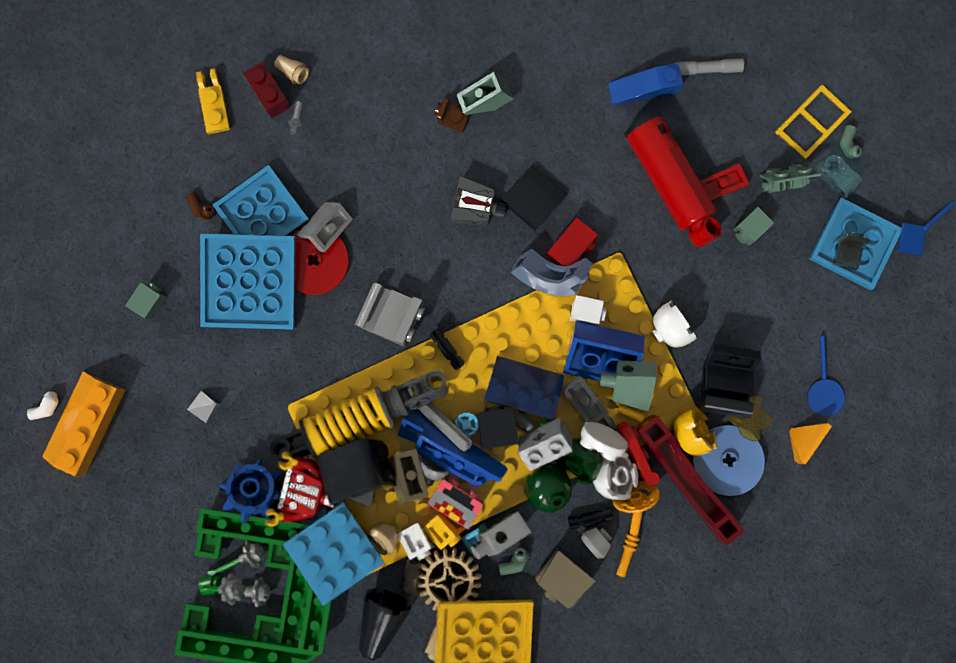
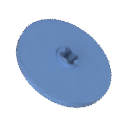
(743, 472)

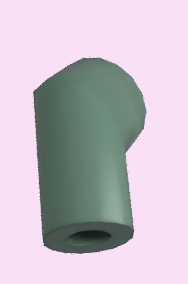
(847, 145)
(516, 564)

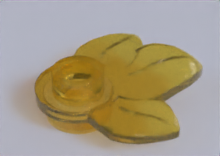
(750, 427)

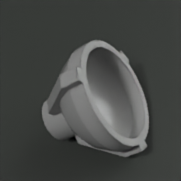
(432, 471)

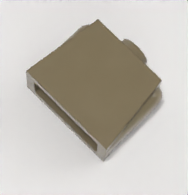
(563, 580)

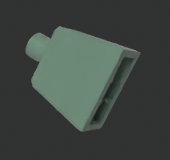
(632, 383)

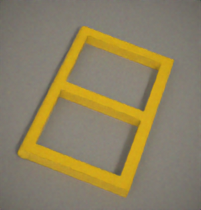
(779, 131)

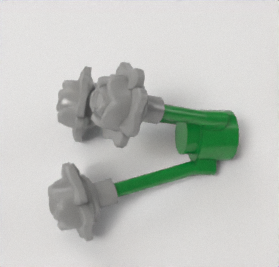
(232, 586)

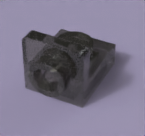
(849, 250)

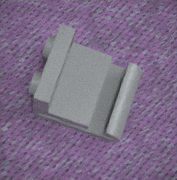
(390, 314)

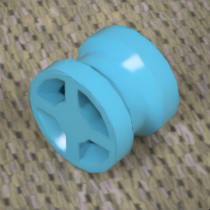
(467, 423)

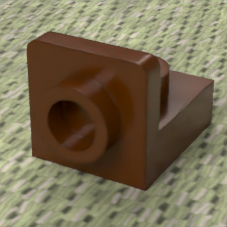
(451, 115)

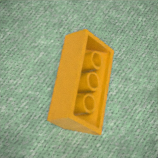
(83, 424)

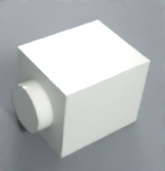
(587, 310)

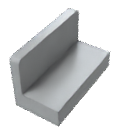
(326, 225)

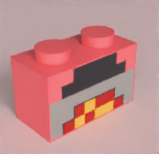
(456, 503)

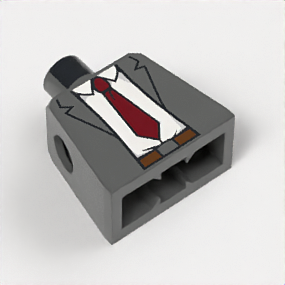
(475, 204)

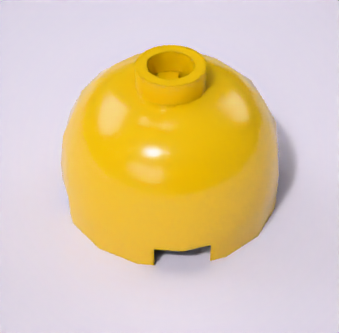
(693, 434)

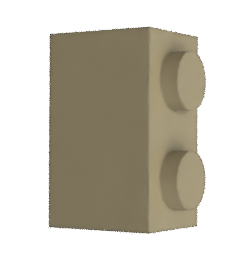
(409, 477)

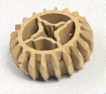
(460, 578)

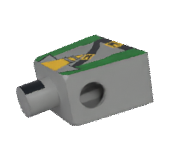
(500, 535)

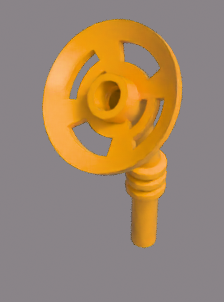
(637, 504)

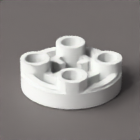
(603, 439)

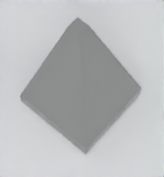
(203, 406)

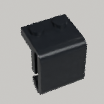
(729, 380)
(356, 470)

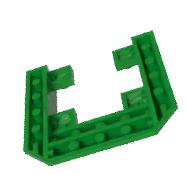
(287, 638)

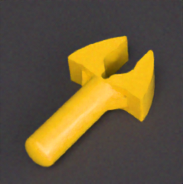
(624, 410)

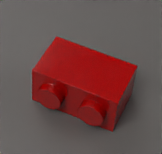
(572, 244)

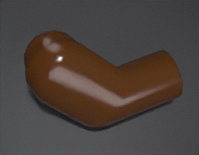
(199, 210)

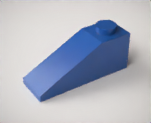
(647, 84)

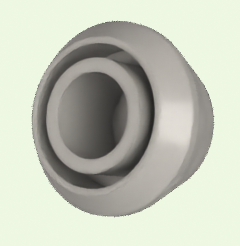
(597, 541)

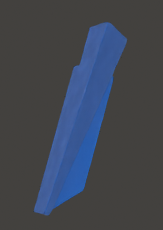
(472, 465)

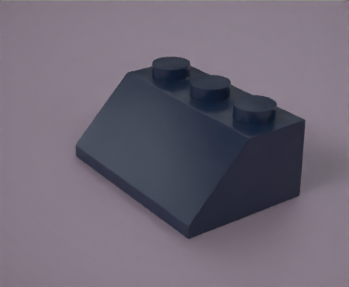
(524, 388)

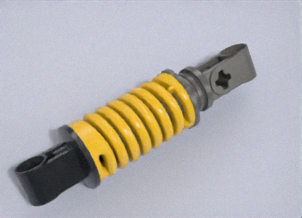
(372, 413)

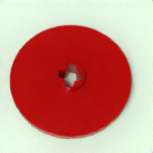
(327, 274)

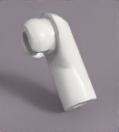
(46, 407)

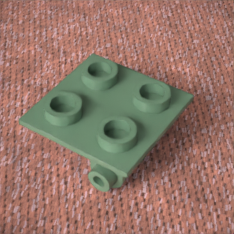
(794, 177)

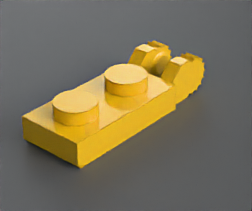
(213, 103)

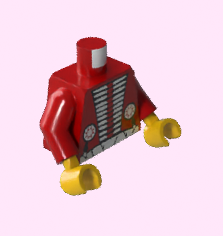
(302, 491)

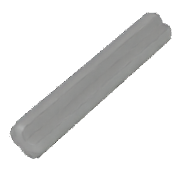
(446, 426)

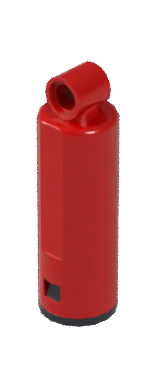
(674, 179)

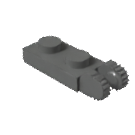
(586, 402)

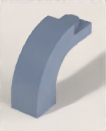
(549, 277)

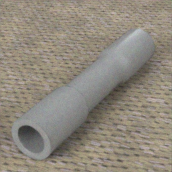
(722, 66)

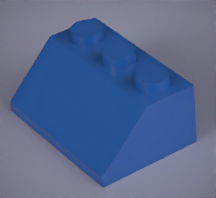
(599, 350)

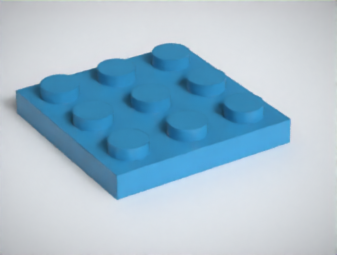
(261, 207)
(851, 218)
(333, 553)

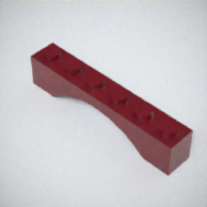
(695, 490)

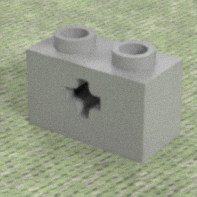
(545, 444)

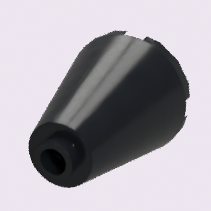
(381, 621)

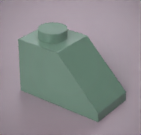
(485, 95)

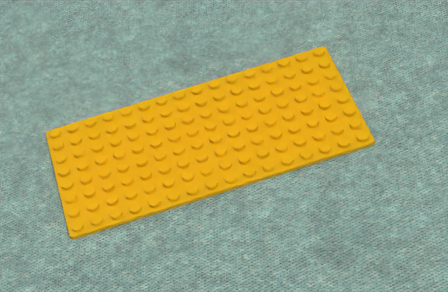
(526, 331)

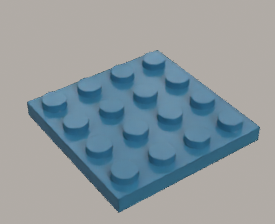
(247, 281)

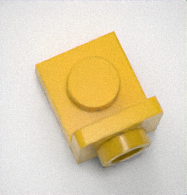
(443, 531)

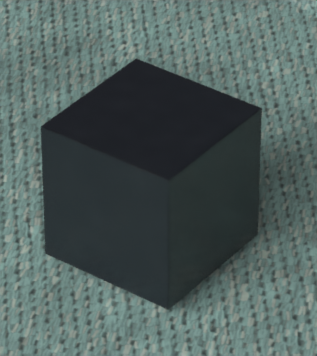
(497, 427)

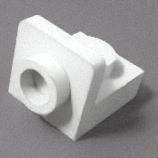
(415, 542)

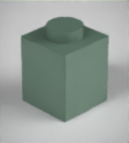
(753, 226)
(146, 300)

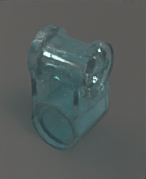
(840, 177)

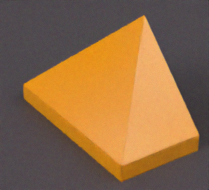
(806, 440)

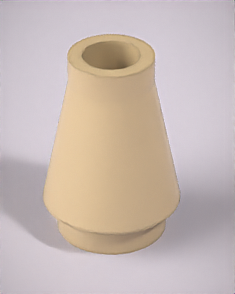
(293, 70)

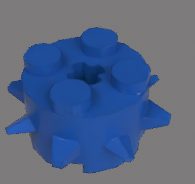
(245, 480)

